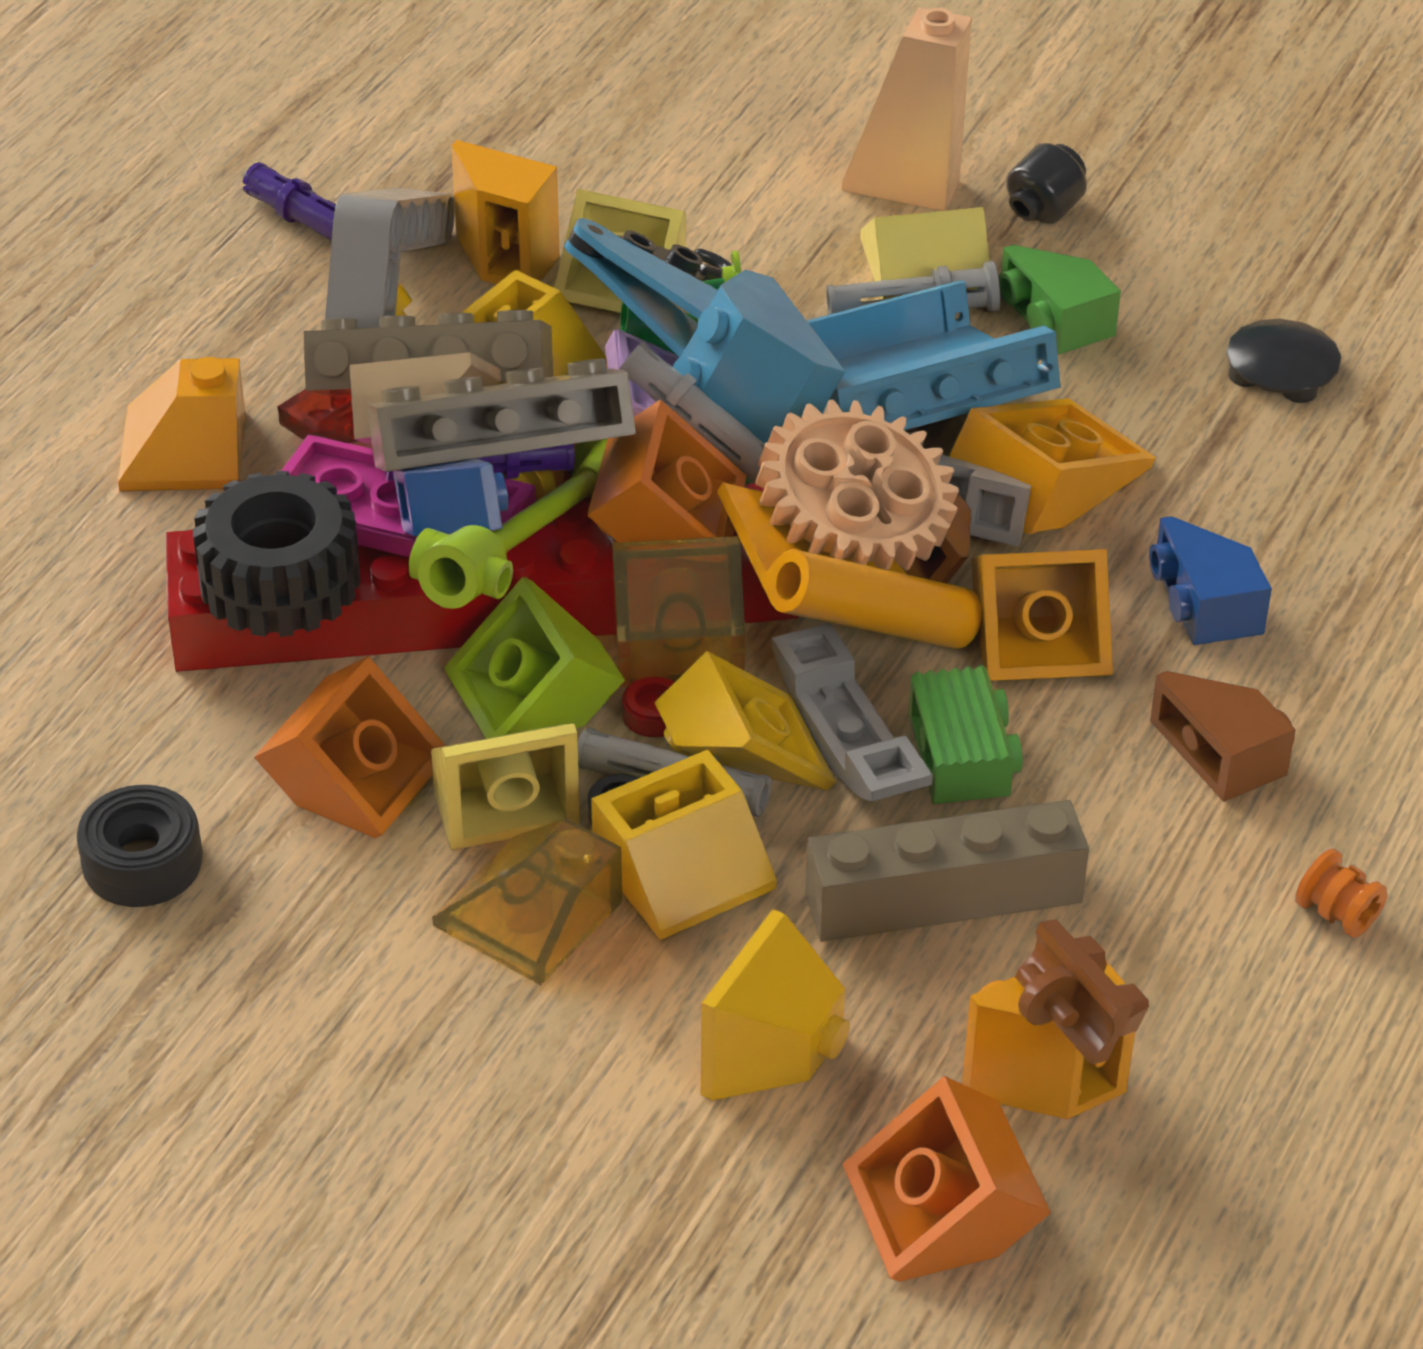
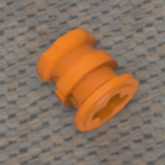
(1341, 893)

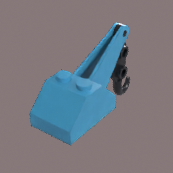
(750, 340)

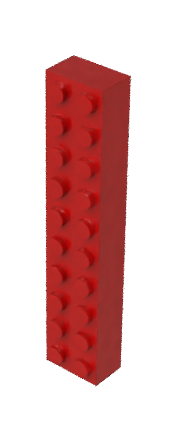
(393, 613)

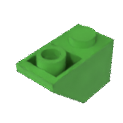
(1061, 294)

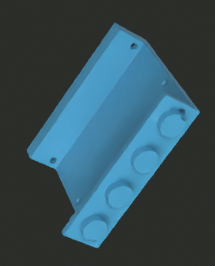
(927, 363)

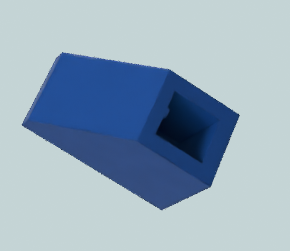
(450, 496)
(1210, 582)

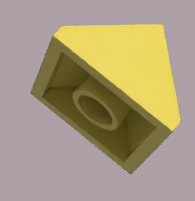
(658, 223)
(923, 241)

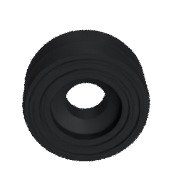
(146, 875)

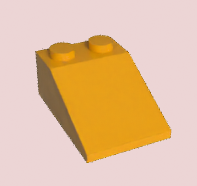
(1058, 451)

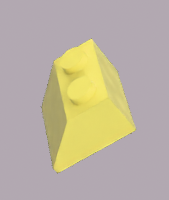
(506, 784)

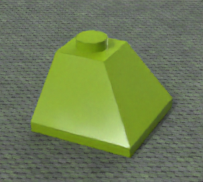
(532, 667)

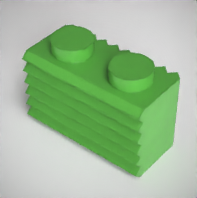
(963, 734)

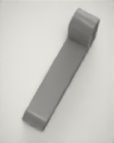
(368, 244)

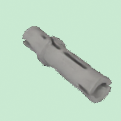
(693, 406)
(623, 756)

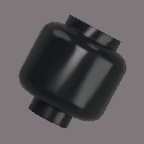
(1046, 183)

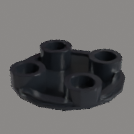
(1283, 358)

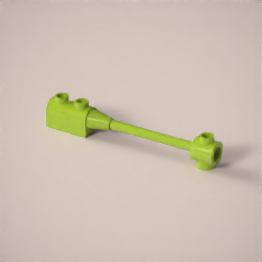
(474, 559)

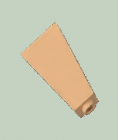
(917, 123)

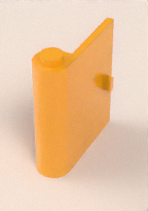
(848, 591)

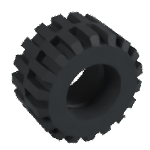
(277, 553)

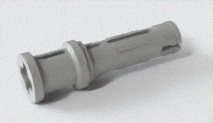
(986, 295)

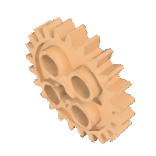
(857, 486)

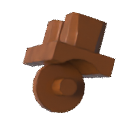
(1069, 986)

